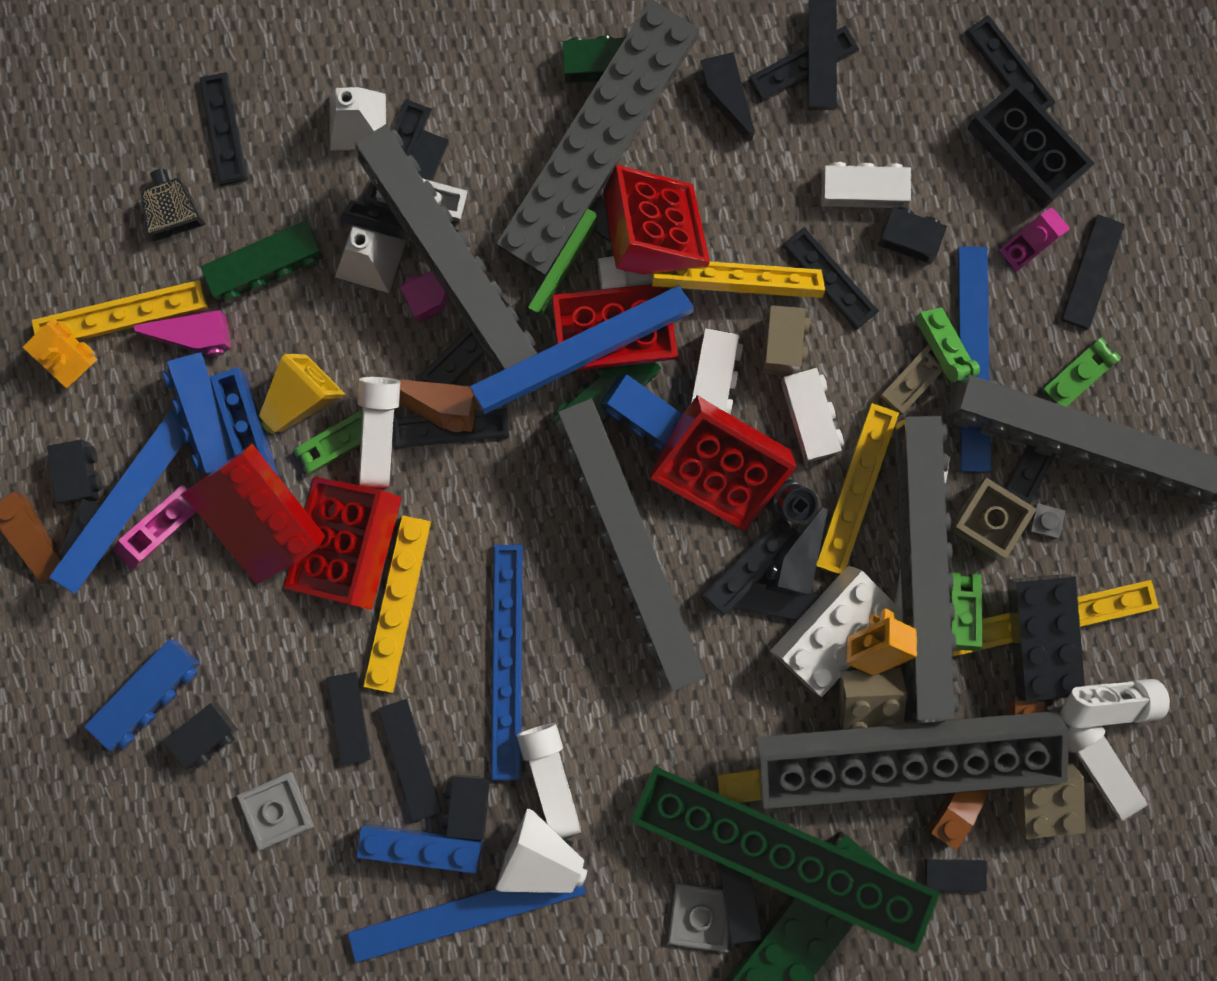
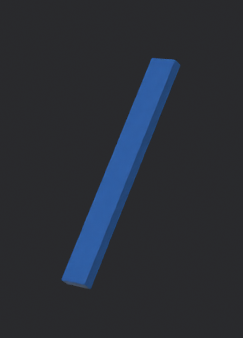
(974, 335)
(581, 349)
(120, 504)
(506, 662)
(448, 919)

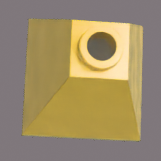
(296, 393)

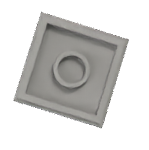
(275, 811)
(698, 918)

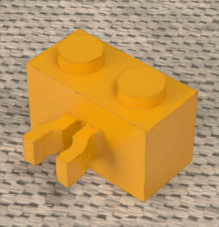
(60, 352)
(881, 644)

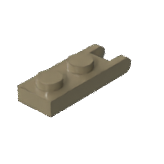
(912, 381)

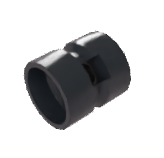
(794, 502)

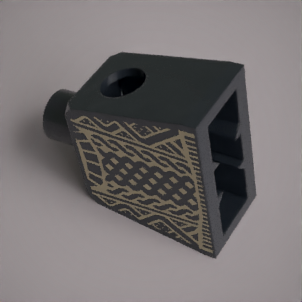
(168, 207)

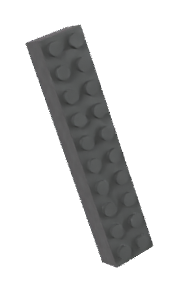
(598, 137)
(443, 248)
(1085, 440)
(631, 545)
(925, 566)
(912, 759)

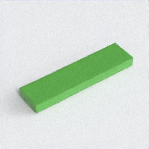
(563, 262)

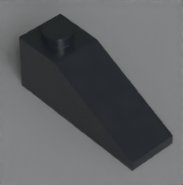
(725, 90)
(797, 560)

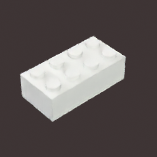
(818, 641)

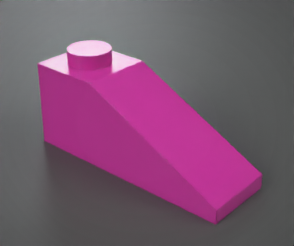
(196, 332)
(154, 529)

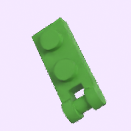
(946, 345)
(1080, 374)
(331, 444)
(968, 612)

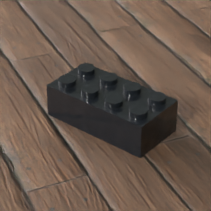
(1030, 145)
(1045, 636)

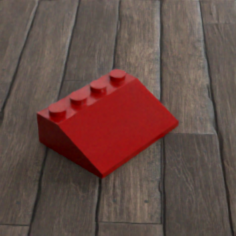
(653, 222)
(586, 309)
(722, 464)
(255, 515)
(355, 545)

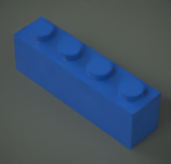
(641, 410)
(199, 412)
(241, 413)
(143, 695)
(419, 848)

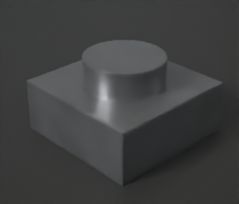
(1047, 521)

